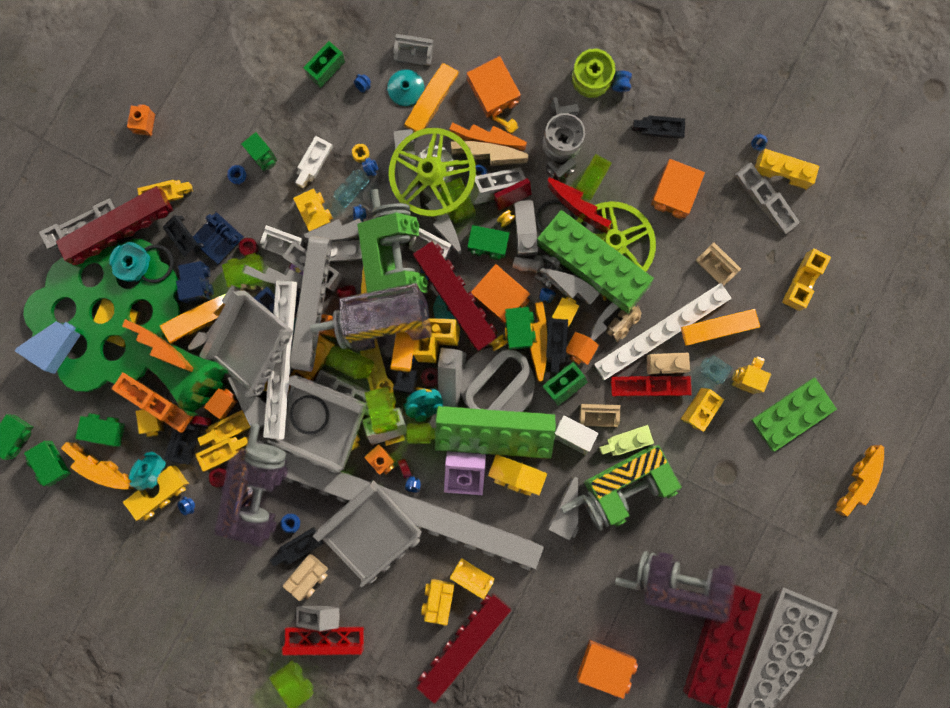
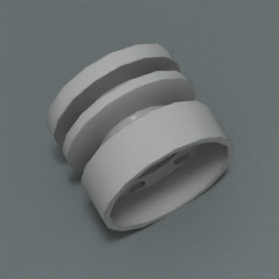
(564, 128)

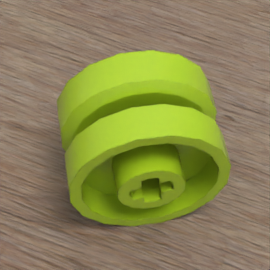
(593, 73)

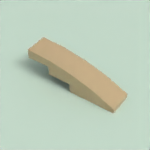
(496, 153)

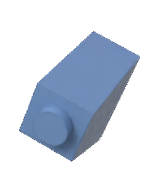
(50, 346)

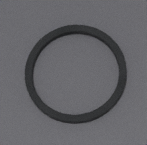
(542, 206)
(170, 268)
(326, 412)

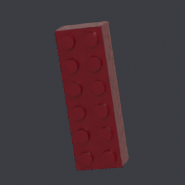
(721, 651)

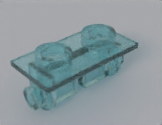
(356, 182)

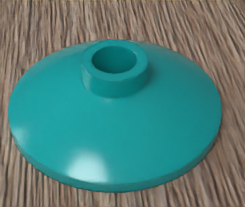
(409, 95)

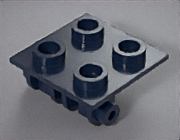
(217, 237)

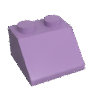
(464, 473)

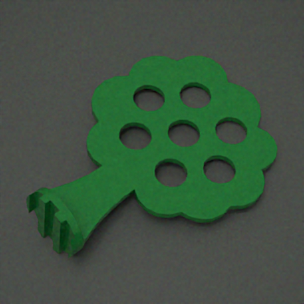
(93, 369)

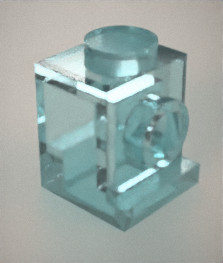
(722, 369)

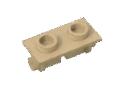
(620, 329)

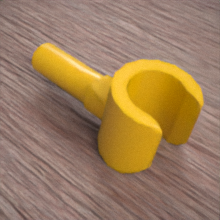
(510, 126)

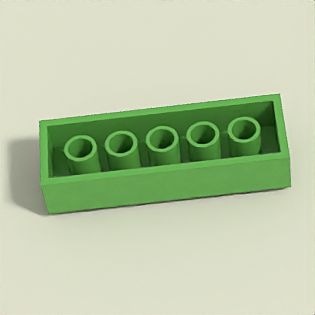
(594, 261)
(494, 432)

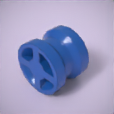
(622, 81)

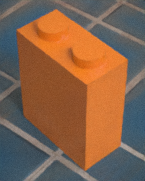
(493, 87)
(677, 189)
(500, 292)
(607, 669)

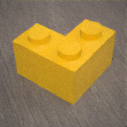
(443, 333)
(517, 476)

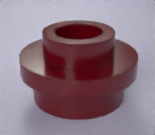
(434, 382)

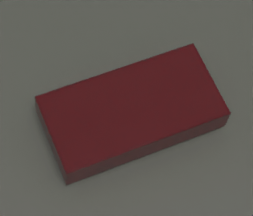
(512, 194)

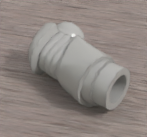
(526, 264)

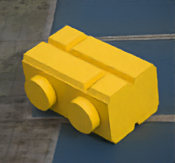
(438, 601)

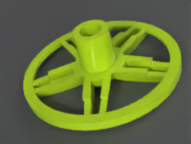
(432, 171)
(617, 238)

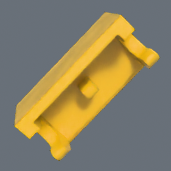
(702, 409)
(472, 578)

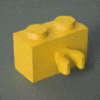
(312, 210)
(751, 377)

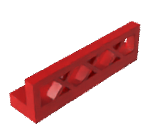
(323, 648)

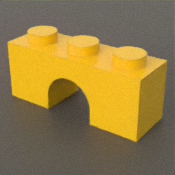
(775, 164)
(810, 269)
(142, 504)

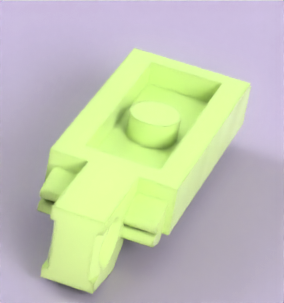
(628, 441)

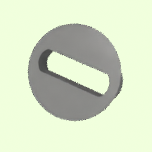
(481, 368)

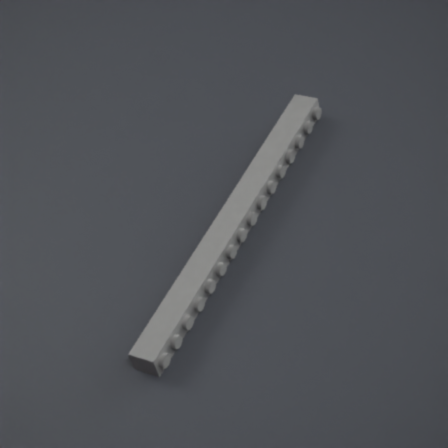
(421, 513)

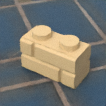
(668, 363)
(305, 578)

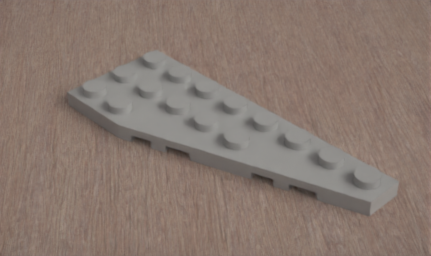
(788, 645)

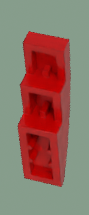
(574, 202)
(651, 386)

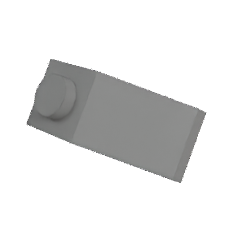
(317, 617)

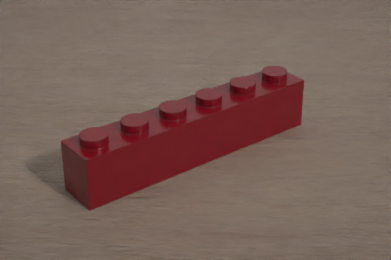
(114, 226)
(455, 296)
(463, 647)

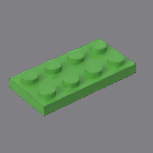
(793, 414)

